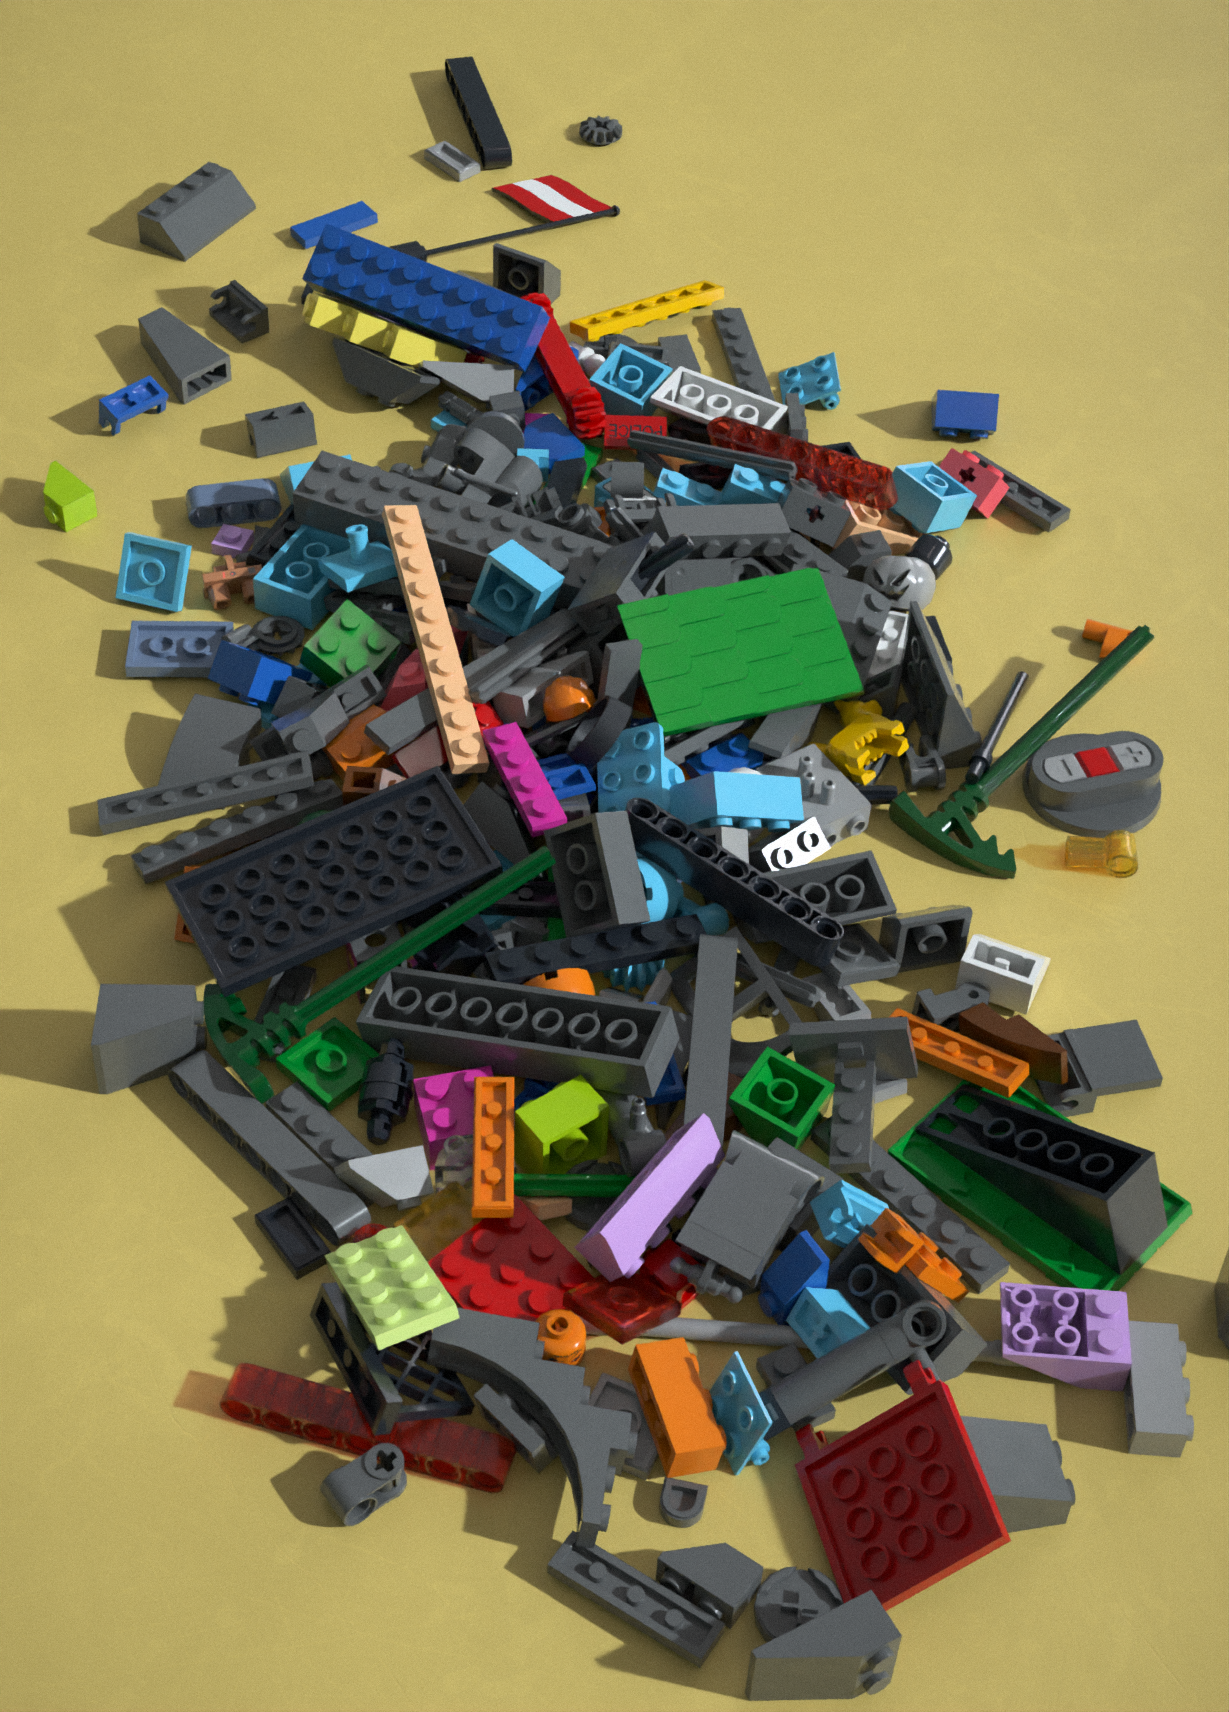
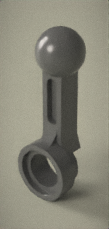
(573, 518)

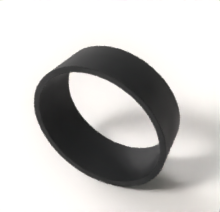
(598, 731)

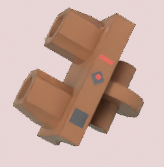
(229, 580)

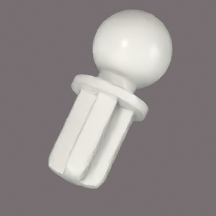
(588, 359)

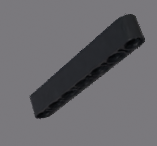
(478, 113)
(733, 883)

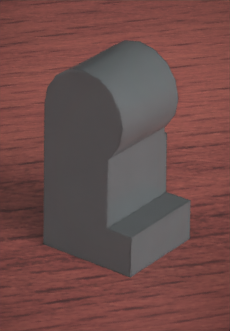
(944, 1007)

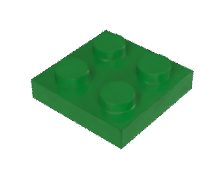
(327, 1063)

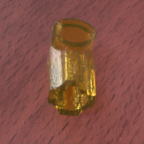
(1114, 853)

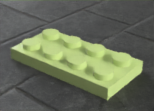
(391, 1287)

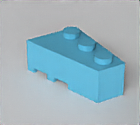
(738, 801)

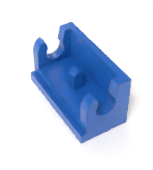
(131, 402)

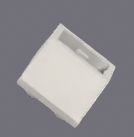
(1004, 970)

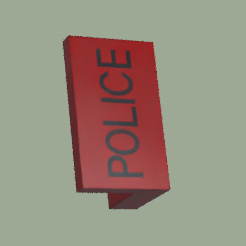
(619, 427)

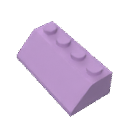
(653, 1199)

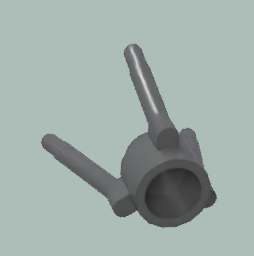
(457, 480)

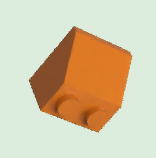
(355, 748)

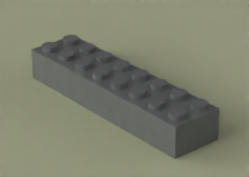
(521, 1030)

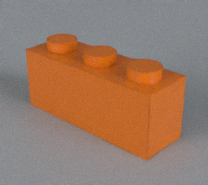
(676, 1407)

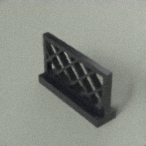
(366, 1376)

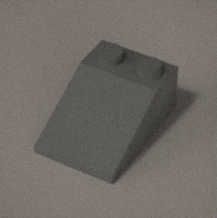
(829, 1656)

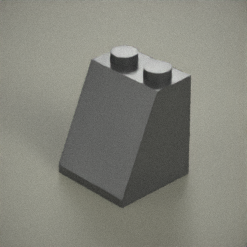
(144, 1032)
(1022, 1472)

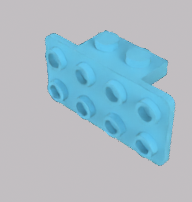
(637, 769)

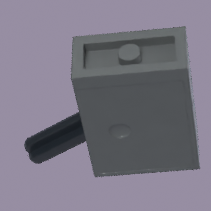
(625, 576)

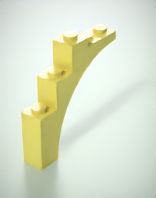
(376, 332)

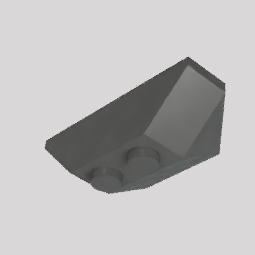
(381, 376)

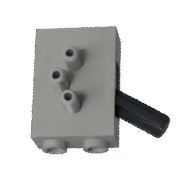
(828, 795)

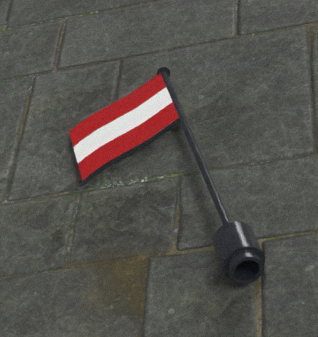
(543, 197)

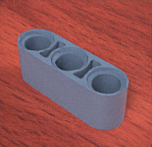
(233, 503)

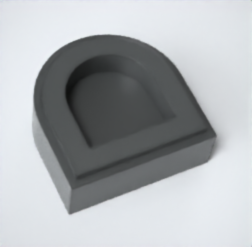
(682, 1502)

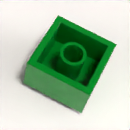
(347, 644)

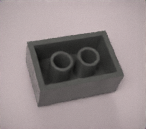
(597, 874)

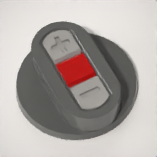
(1095, 782)

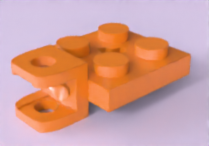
(900, 1245)

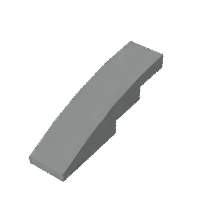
(844, 1004)

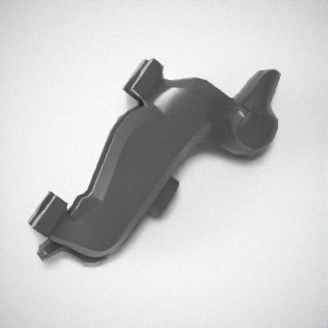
(433, 457)

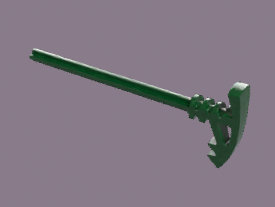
(969, 800)
(262, 1039)

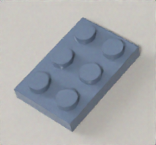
(173, 648)

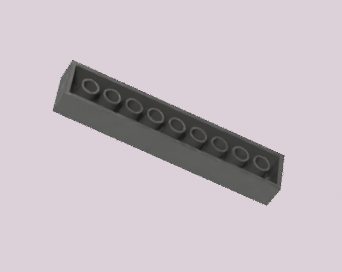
(465, 531)

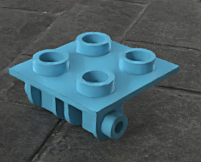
(813, 381)
(741, 1415)

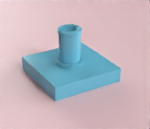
(361, 564)
(153, 571)

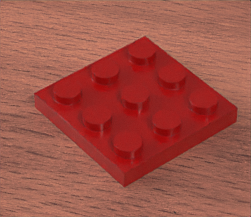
(509, 1267)

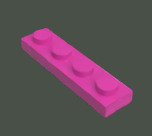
(524, 778)

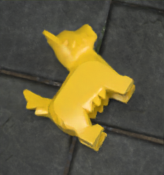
(863, 739)

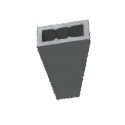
(183, 355)

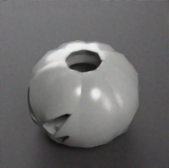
(901, 580)

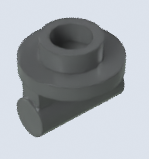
(243, 637)

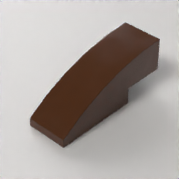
(1016, 1038)

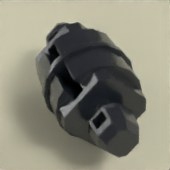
(385, 1091)

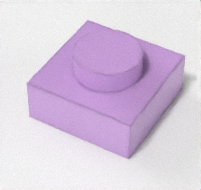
(232, 540)

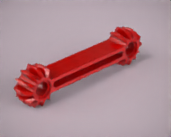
(576, 396)

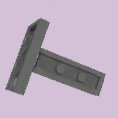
(853, 1058)

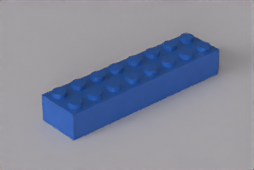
(426, 298)

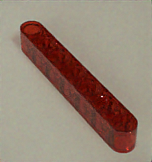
(827, 469)
(335, 1420)

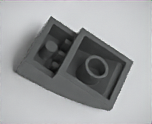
(211, 739)

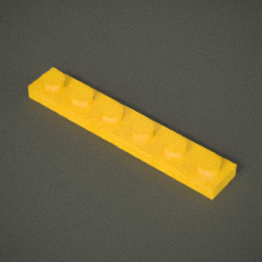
(641, 311)

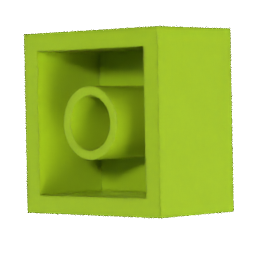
(561, 1128)

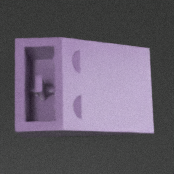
(1067, 1333)

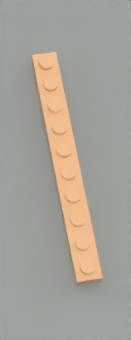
(435, 640)

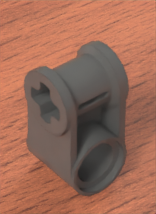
(363, 1485)

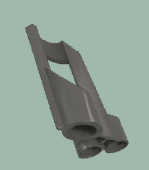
(491, 460)

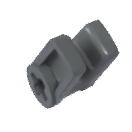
(925, 769)

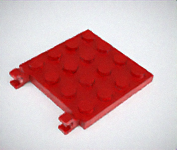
(900, 1496)

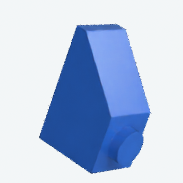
(797, 1267)

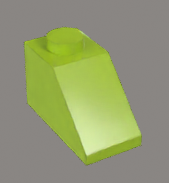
(67, 499)

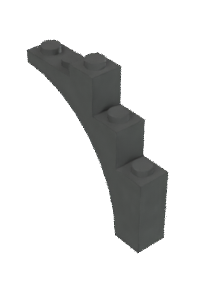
(586, 1437)

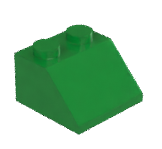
(780, 1100)

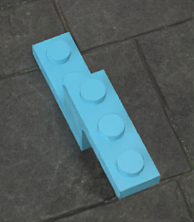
(741, 487)

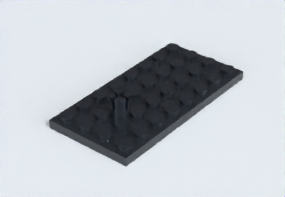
(332, 880)

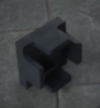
(458, 950)

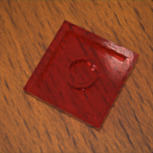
(622, 1307)

